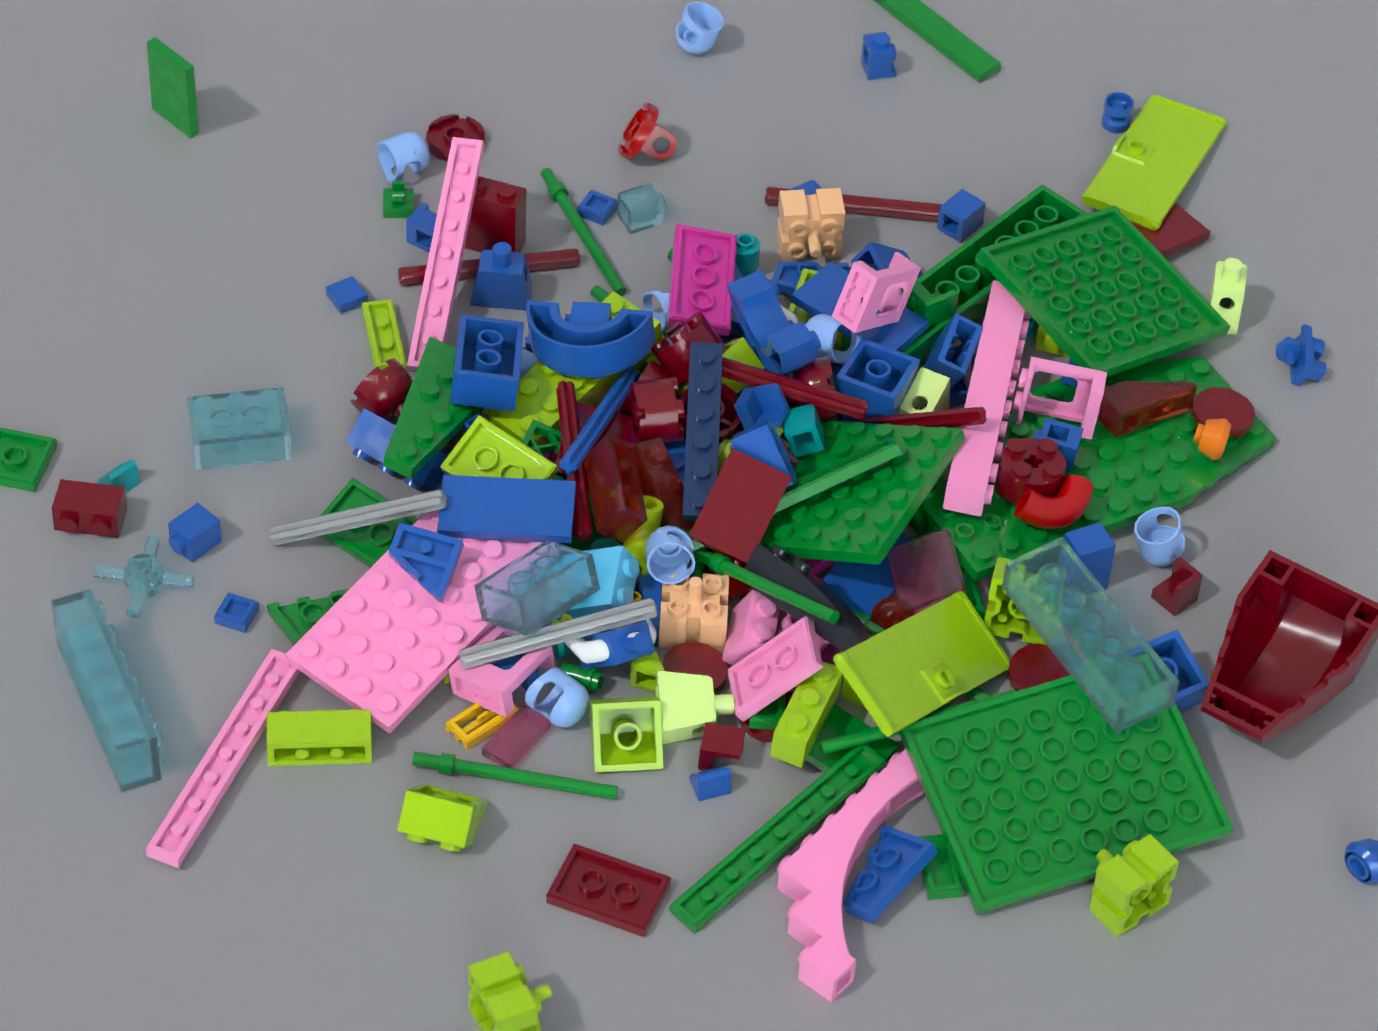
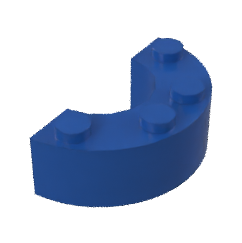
(774, 339)
(588, 349)

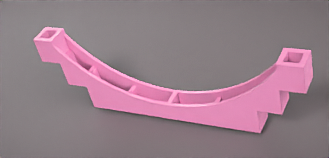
(821, 867)

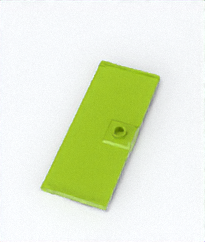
(1154, 161)
(922, 663)

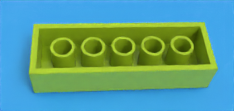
(537, 390)

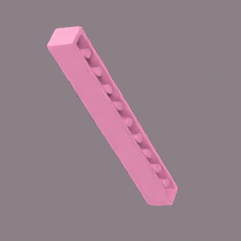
(988, 388)

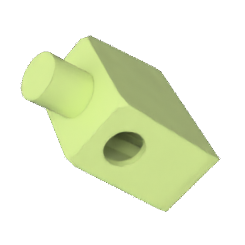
(1229, 282)
(930, 387)
(688, 704)

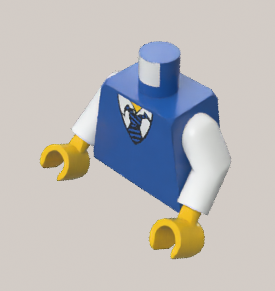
(614, 645)

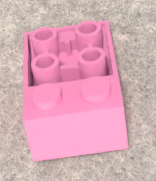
(753, 624)

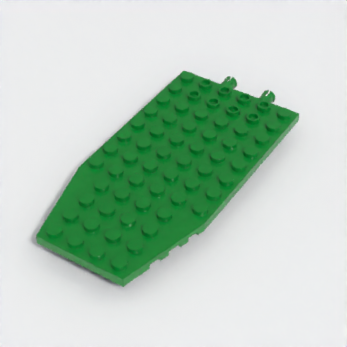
(1129, 472)

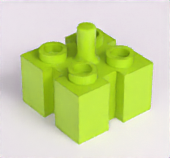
(1002, 614)
(1132, 884)
(501, 999)

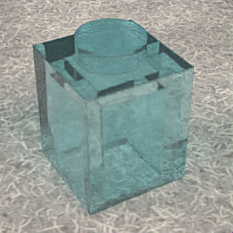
(640, 208)

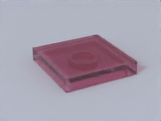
(926, 569)

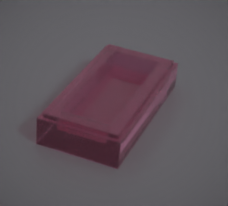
(516, 737)

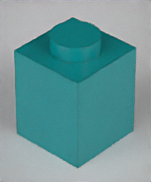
(804, 430)

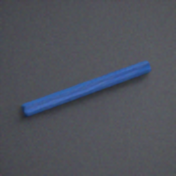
(598, 421)

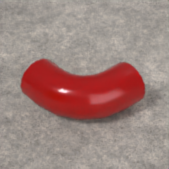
(1058, 510)

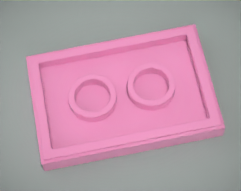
(775, 668)

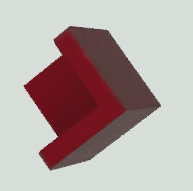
(1179, 589)
(720, 742)

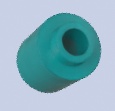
(747, 253)

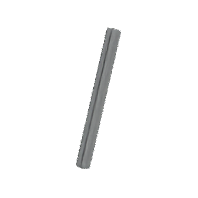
(358, 517)
(558, 633)

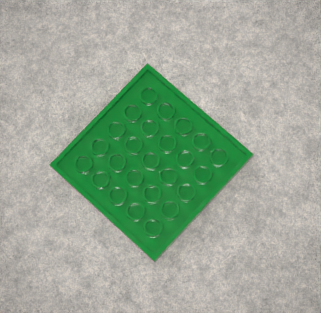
(1103, 292)
(869, 511)

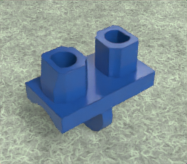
(1302, 356)

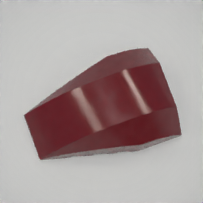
(1288, 648)

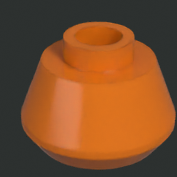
(1212, 437)

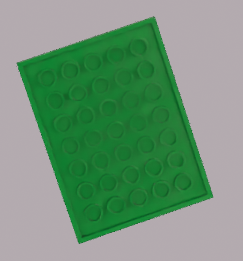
(1046, 783)

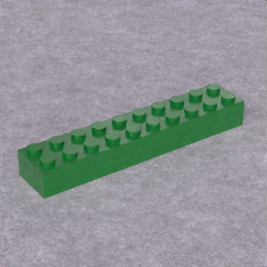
(966, 273)

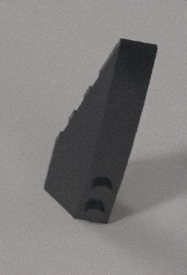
(795, 575)

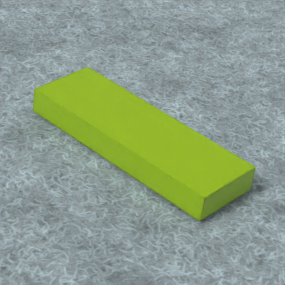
(383, 333)

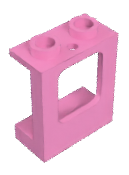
(875, 290)
(1084, 405)
(492, 685)

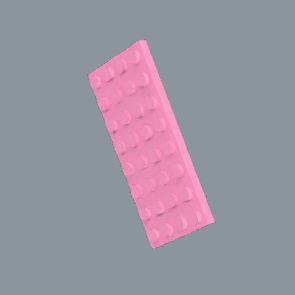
(392, 638)

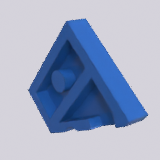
(426, 557)

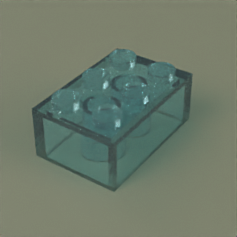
(239, 428)
(537, 587)

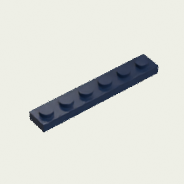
(702, 426)

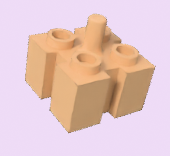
(810, 224)
(695, 611)

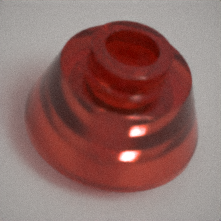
(900, 610)

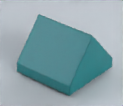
(122, 475)

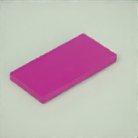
(699, 276)

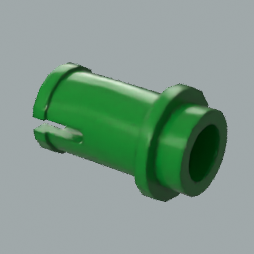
(590, 679)

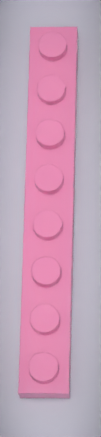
(447, 246)
(222, 761)

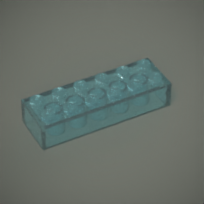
(1090, 634)
(108, 690)

